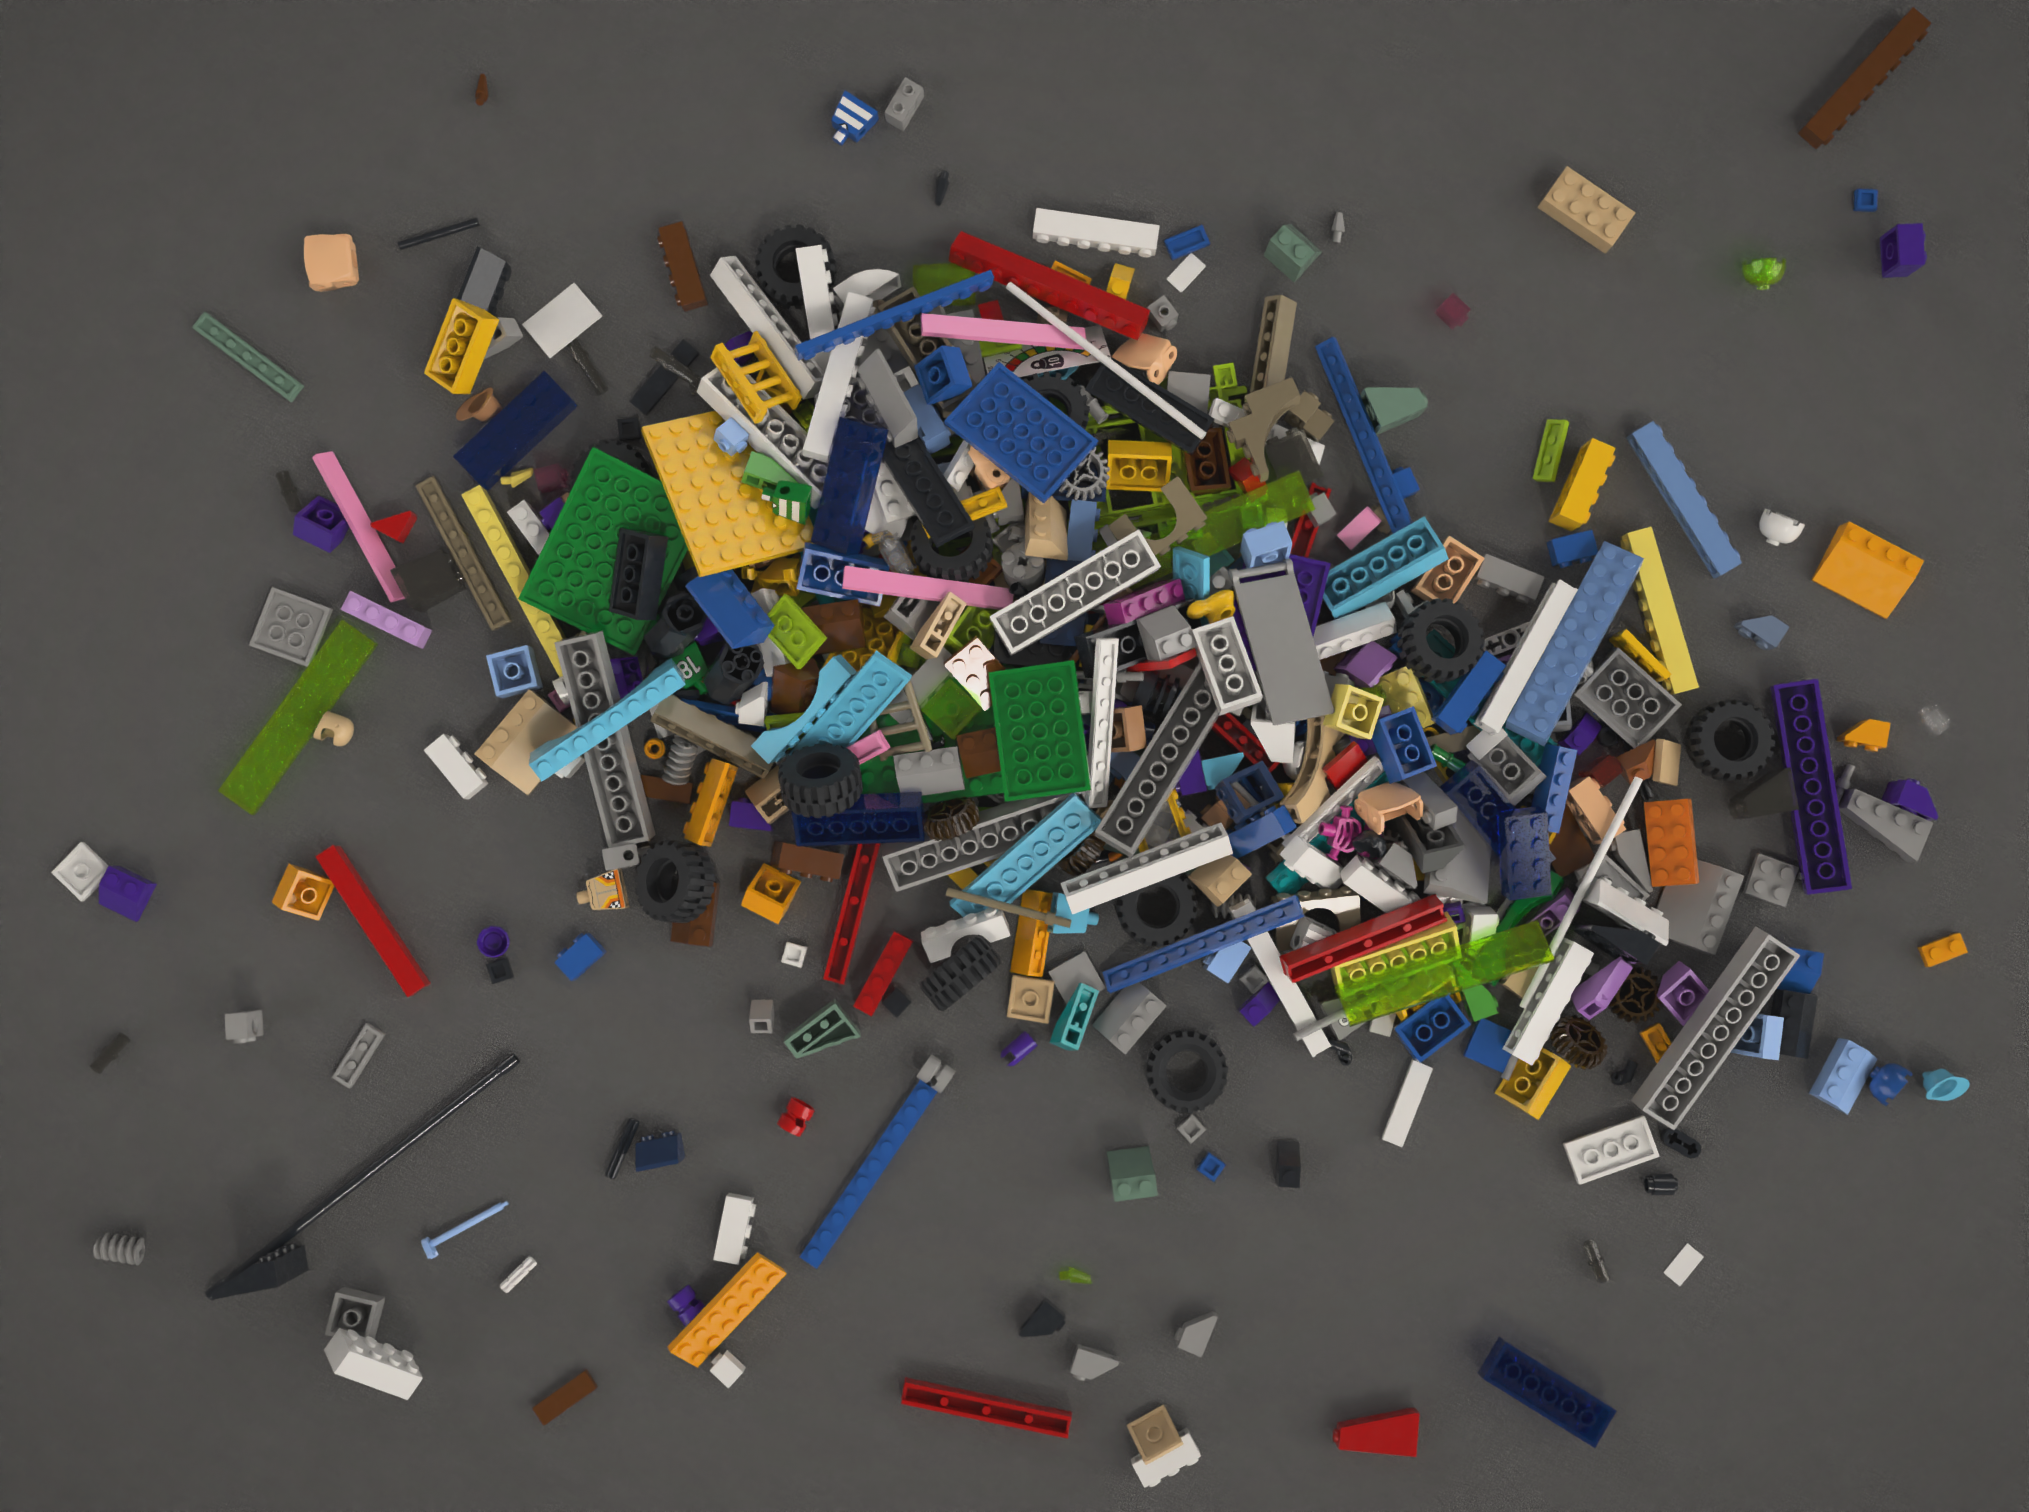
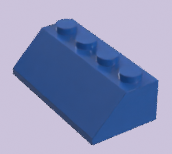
(823, 572)
(731, 608)

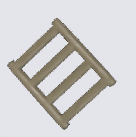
(918, 724)

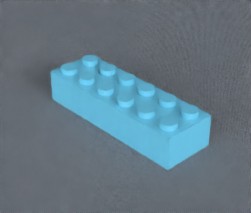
(1383, 568)

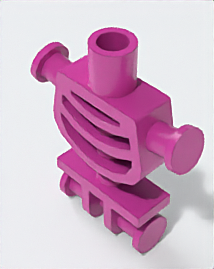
(1342, 833)

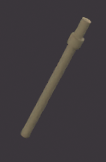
(1048, 917)

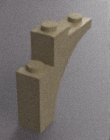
(1261, 412)

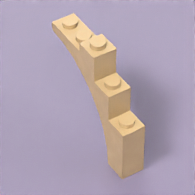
(1310, 786)

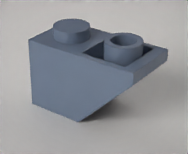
(1765, 631)

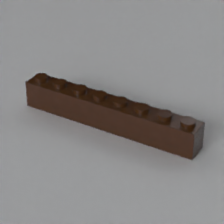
(1862, 81)

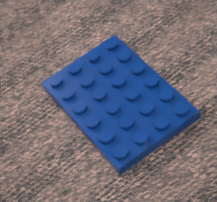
(1021, 432)

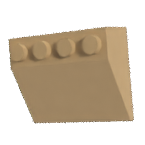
(521, 732)

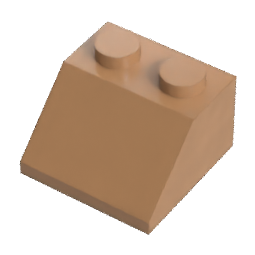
(1128, 729)

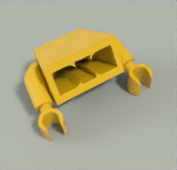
(779, 576)

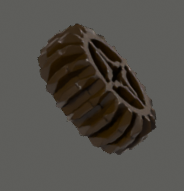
(951, 818)
(1082, 855)
(1637, 1002)
(1579, 1042)

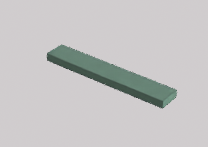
(248, 356)

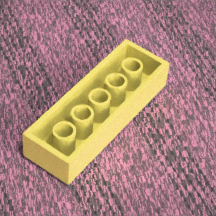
(1408, 949)

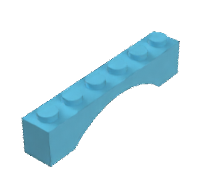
(832, 680)

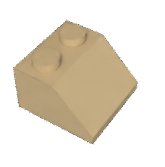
(1220, 878)

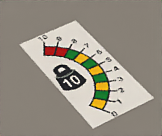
(1042, 359)

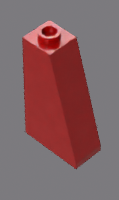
(1380, 1433)

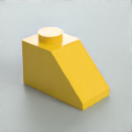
(1120, 280)

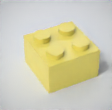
(1354, 711)

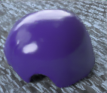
(493, 941)

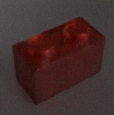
(1603, 770)

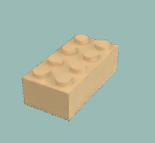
(1586, 210)

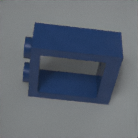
(1265, 784)

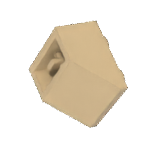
(767, 796)

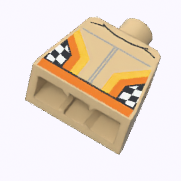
(605, 892)

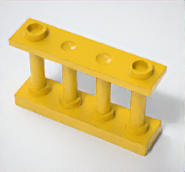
(743, 388)

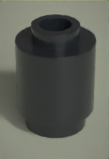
(1661, 1184)

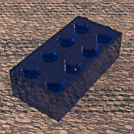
(1524, 853)

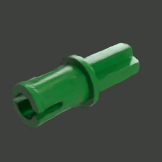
(1446, 759)

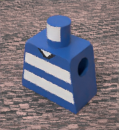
(852, 119)

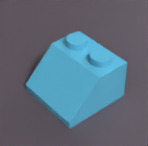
(1220, 768)

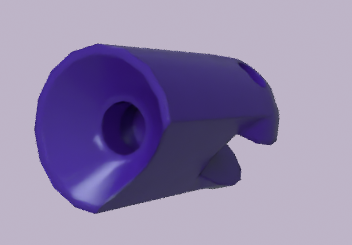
(1019, 1048)

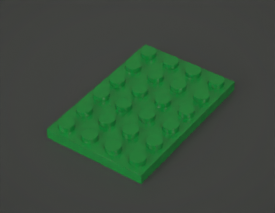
(1040, 731)

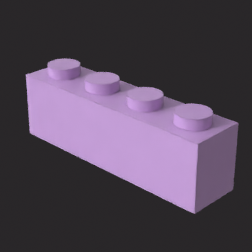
(386, 619)

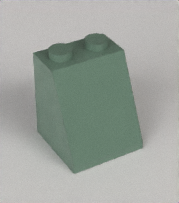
(1291, 252)
(1392, 406)
(1131, 1173)

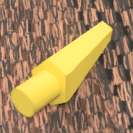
(517, 477)

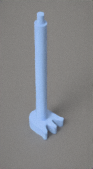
(429, 1245)

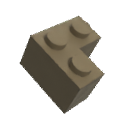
(1309, 417)

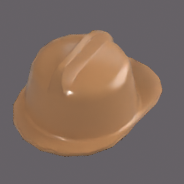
(481, 407)

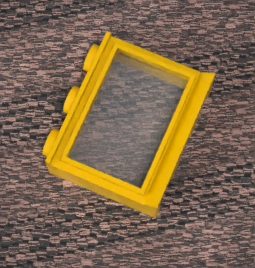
(1167, 825)

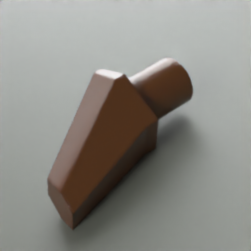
(482, 90)

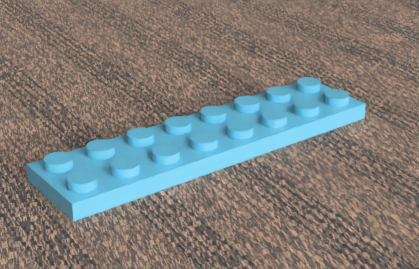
(857, 704)
(1032, 855)

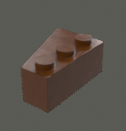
(806, 861)

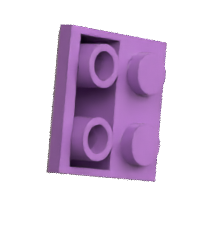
(1366, 664)

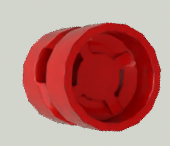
(797, 1114)

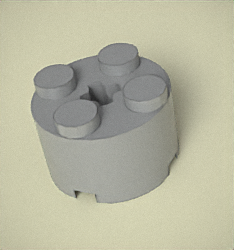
(1023, 569)

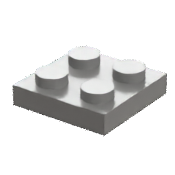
(1770, 880)

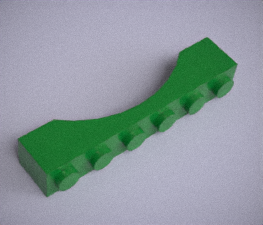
(1522, 906)

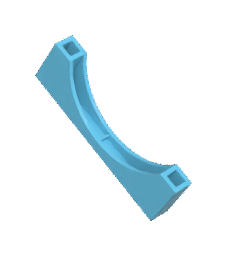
(563, 750)

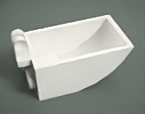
(868, 283)

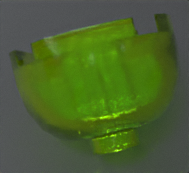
(1763, 272)

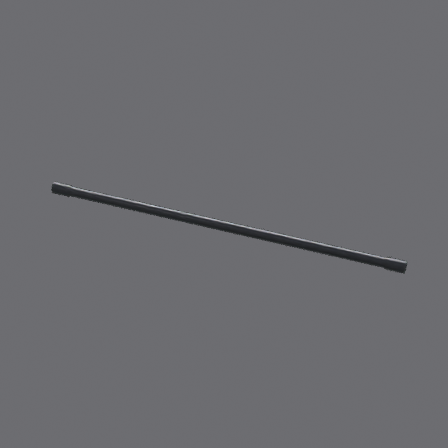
(501, 1069)

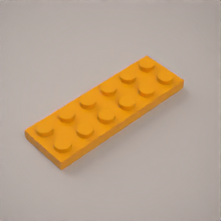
(726, 1310)

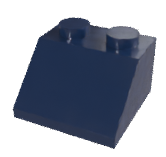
(659, 1151)

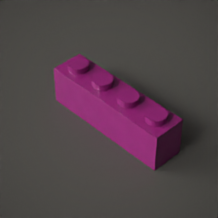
(1144, 601)

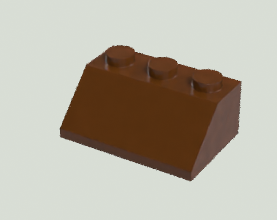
(1208, 465)
(841, 625)
(793, 687)
(979, 752)
(700, 930)

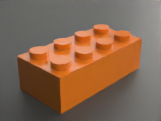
(1671, 842)

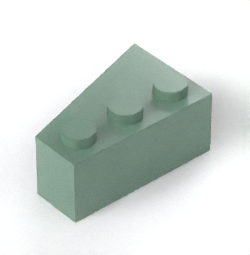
(823, 1029)

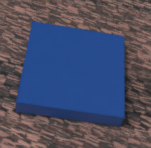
(1487, 1044)

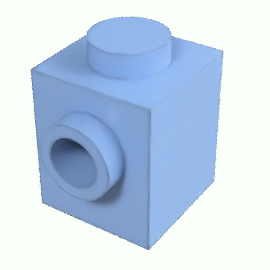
(731, 437)

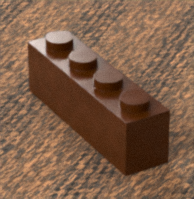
(683, 266)

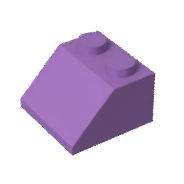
(1681, 992)

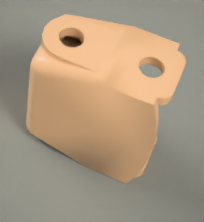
(330, 261)
(1148, 354)
(986, 473)
(1386, 803)

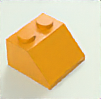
(303, 892)
(770, 893)

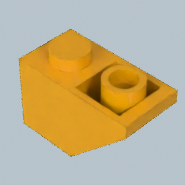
(1866, 733)

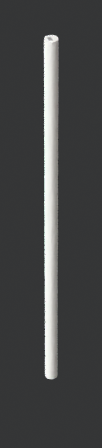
(1106, 360)
(1583, 888)

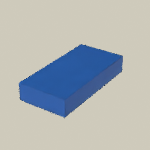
(1186, 242)

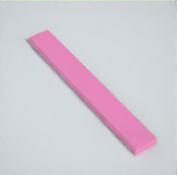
(997, 331)
(358, 522)
(925, 587)

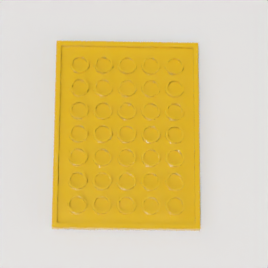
(718, 514)

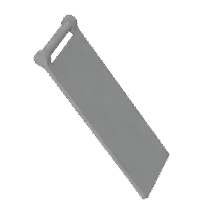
(1282, 644)

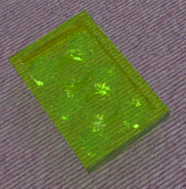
(933, 277)

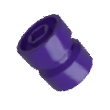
(686, 1304)

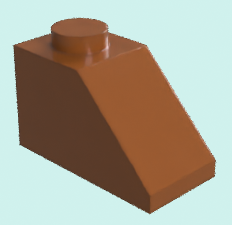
(1638, 762)

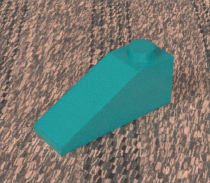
(1074, 1018)

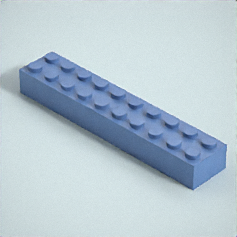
(1574, 643)

